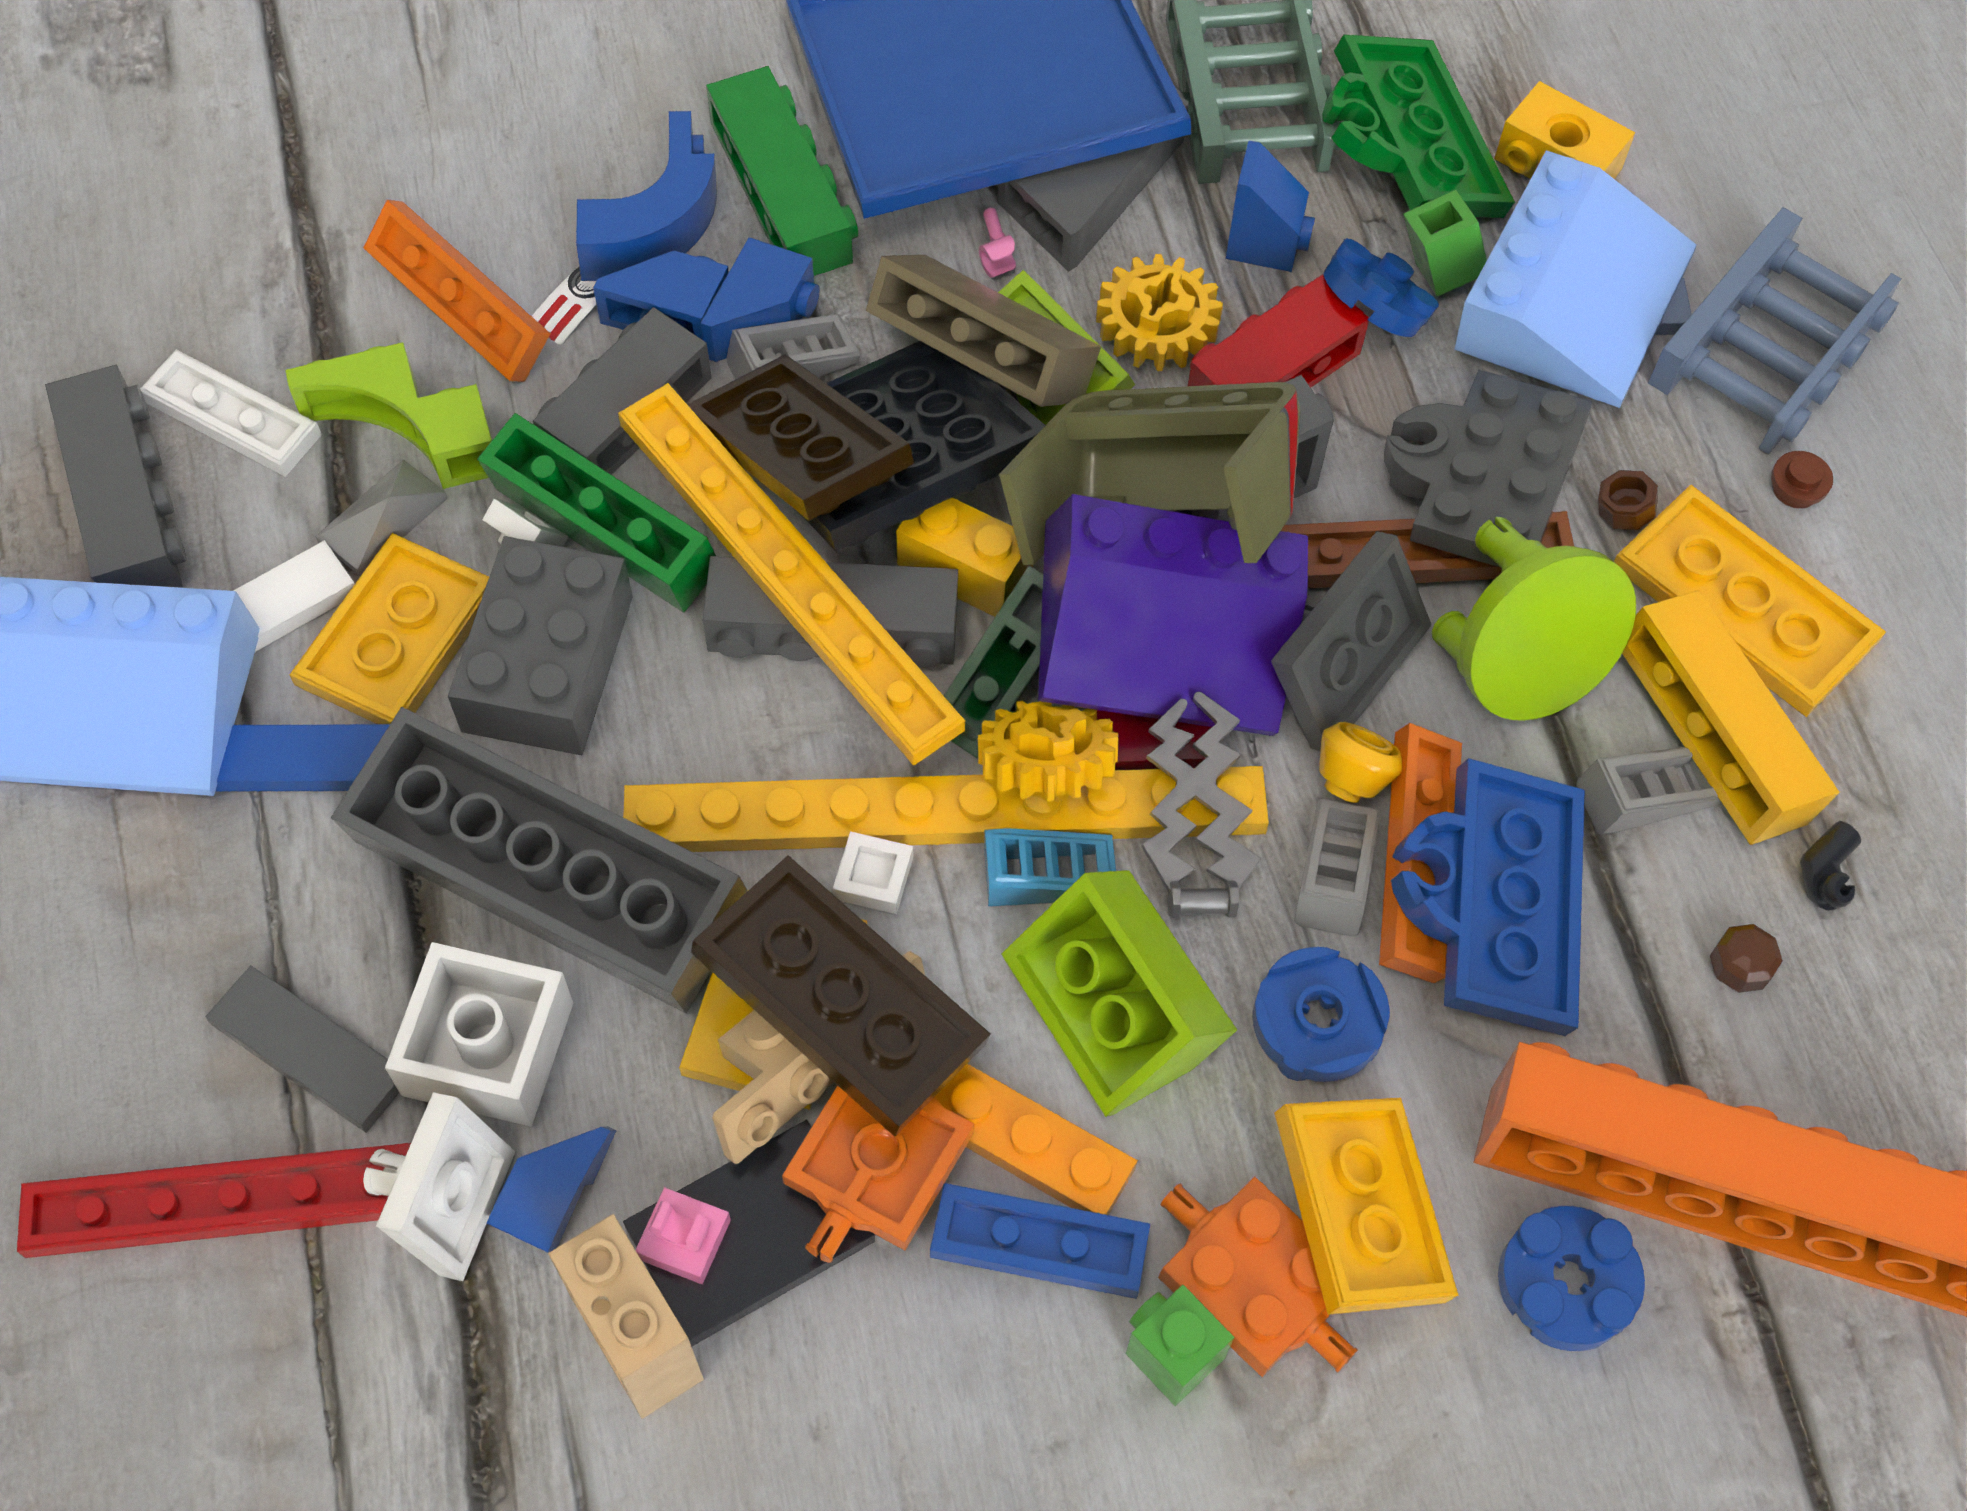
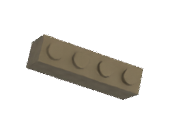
(982, 329)

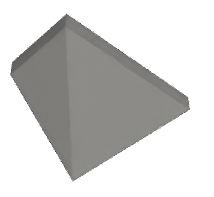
(388, 507)

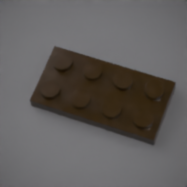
(802, 436)
(840, 994)

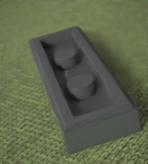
(305, 1047)

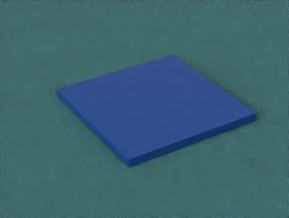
(980, 90)

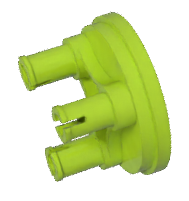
(1541, 626)

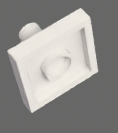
(441, 1186)

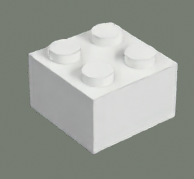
(481, 1033)

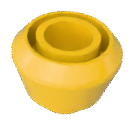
(1357, 761)

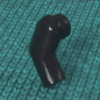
(1822, 868)

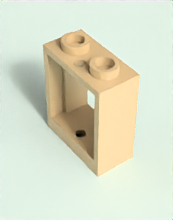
(627, 1315)

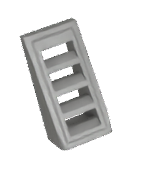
(758, 345)
(1614, 803)
(1332, 903)

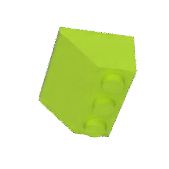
(1117, 990)

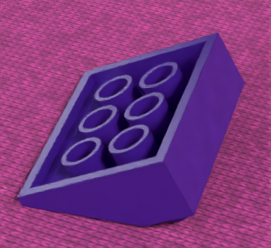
(1163, 608)

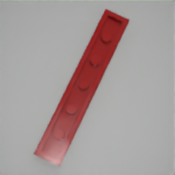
(198, 1202)

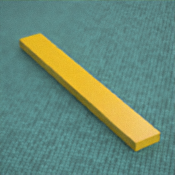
(793, 575)

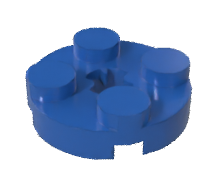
(1381, 286)
(1304, 1048)
(1600, 1249)

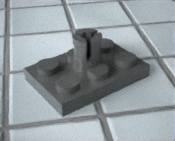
(1352, 639)

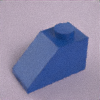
(1268, 213)
(672, 283)
(760, 289)

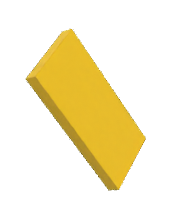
(1777, 613)

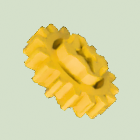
(1158, 312)
(1047, 749)

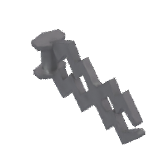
(1200, 784)

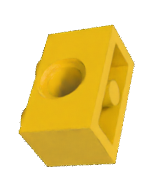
(1564, 127)

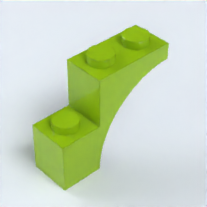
(382, 391)

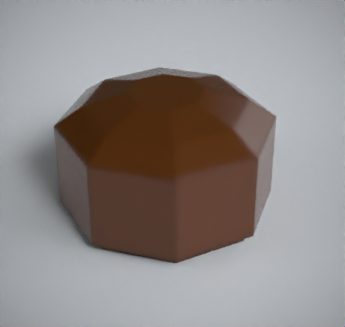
(1628, 499)
(1746, 958)

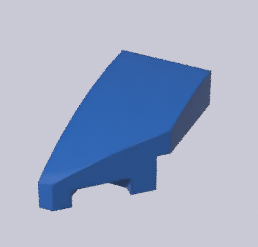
(547, 1186)

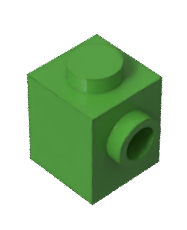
(1454, 252)
(1177, 1342)

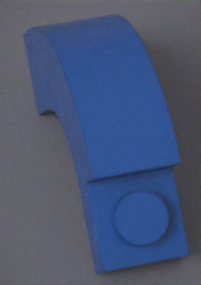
(657, 220)

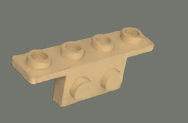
(780, 1085)

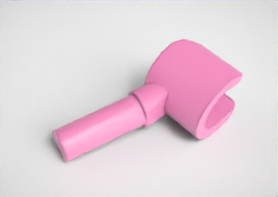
(996, 254)

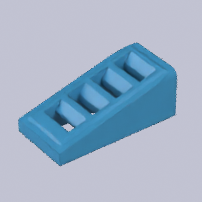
(1027, 844)

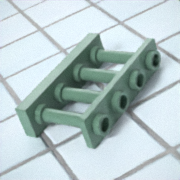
(1198, 59)

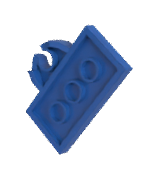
(1503, 895)

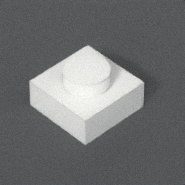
(522, 524)
(873, 872)

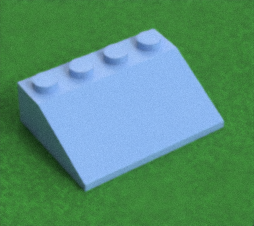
(1575, 283)
(120, 683)

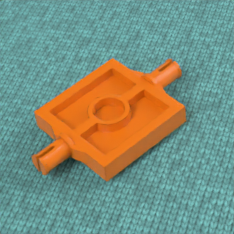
(871, 1177)
(1254, 1275)

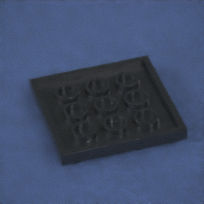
(957, 430)

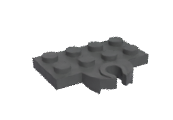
(1485, 460)

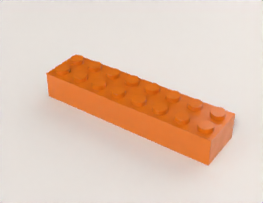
(1730, 1173)

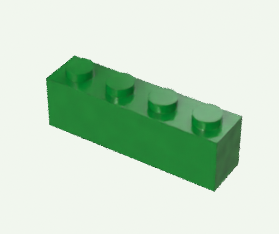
(780, 169)
(598, 511)

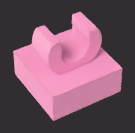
(683, 1235)

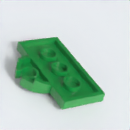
(1412, 122)

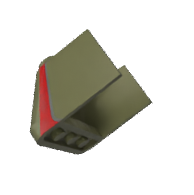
(1166, 453)

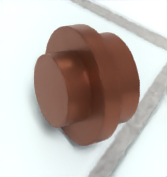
(1801, 479)

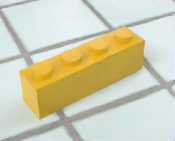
(1727, 718)

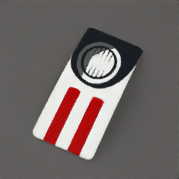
(566, 307)

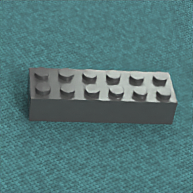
(538, 856)

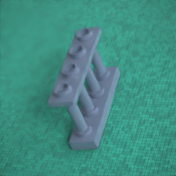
(1748, 285)

